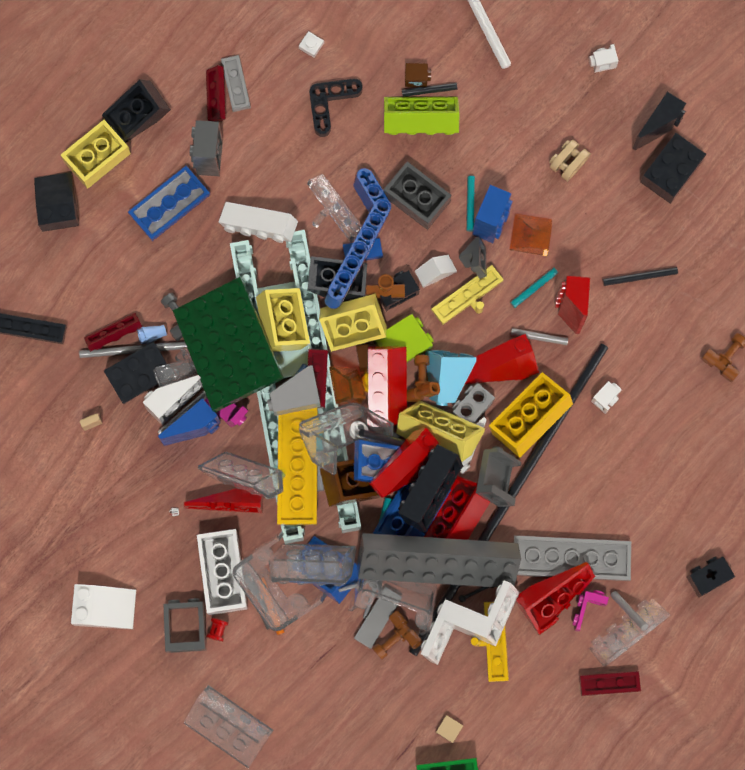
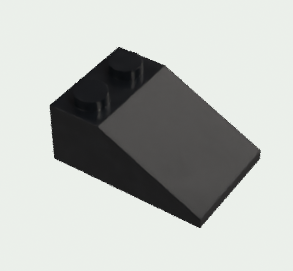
(136, 110)
(663, 119)
(55, 202)
(324, 270)

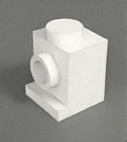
(604, 59)
(606, 396)

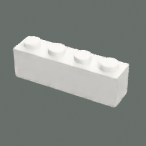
(258, 222)

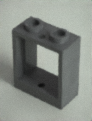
(185, 646)

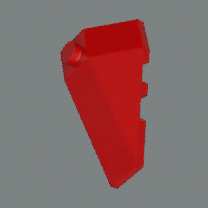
(505, 362)
(405, 463)
(231, 500)
(548, 598)

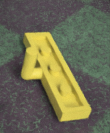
(467, 296)

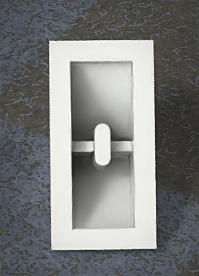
(435, 270)

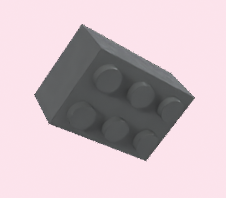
(207, 148)
(417, 195)

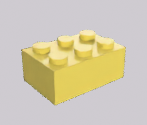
(95, 154)
(283, 319)
(353, 323)

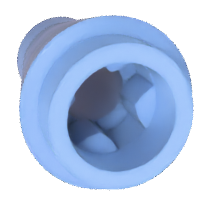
(151, 333)

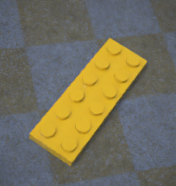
(299, 500)

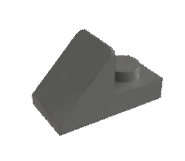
(475, 257)

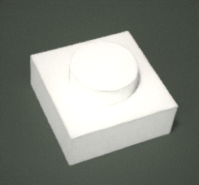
(311, 44)

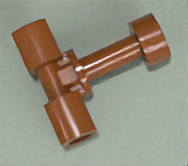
(386, 288)
(723, 361)
(423, 387)
(402, 632)

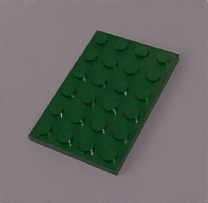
(227, 344)

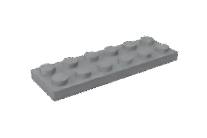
(555, 555)

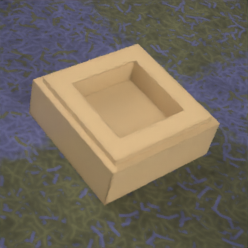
(90, 422)
(449, 729)

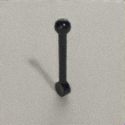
(462, 598)

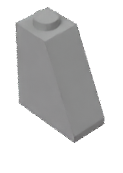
(295, 394)

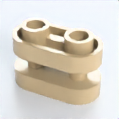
(559, 161)

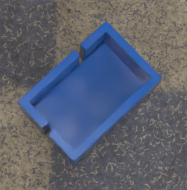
(492, 214)

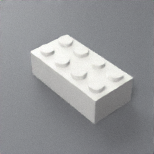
(218, 557)

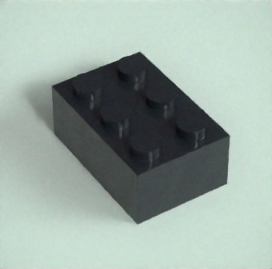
(673, 168)
(135, 373)

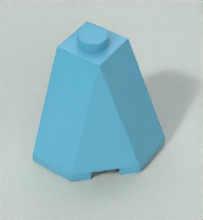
(449, 372)

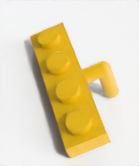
(496, 655)

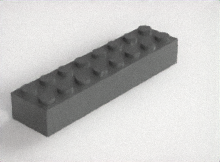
(437, 560)

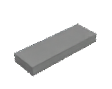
(235, 83)
(375, 623)

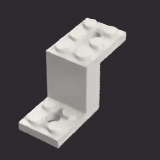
(457, 617)

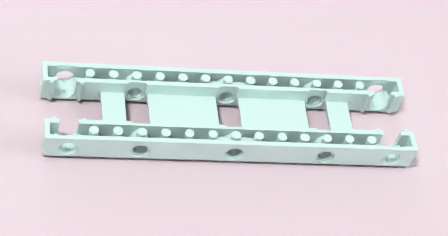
(291, 361)

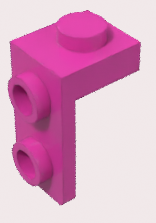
(232, 414)
(596, 597)

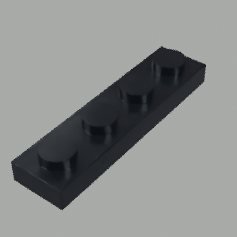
(32, 328)

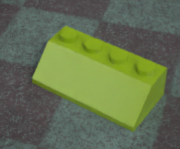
(421, 115)

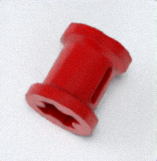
(217, 630)

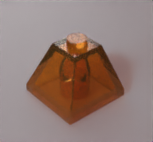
(531, 234)
(347, 385)

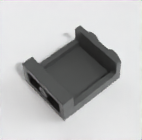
(496, 475)

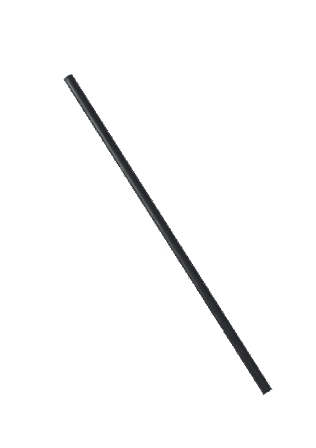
(525, 472)

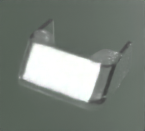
(331, 429)
(266, 595)

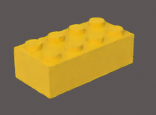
(531, 414)

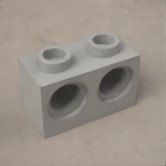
(477, 408)

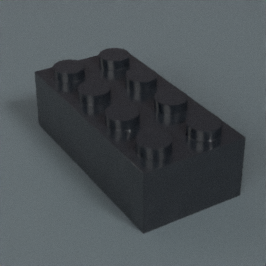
(430, 488)

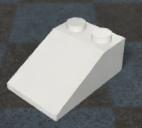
(169, 399)
(103, 607)

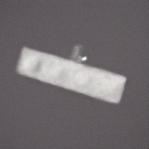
(334, 207)
(176, 371)

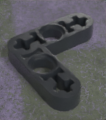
(322, 100)

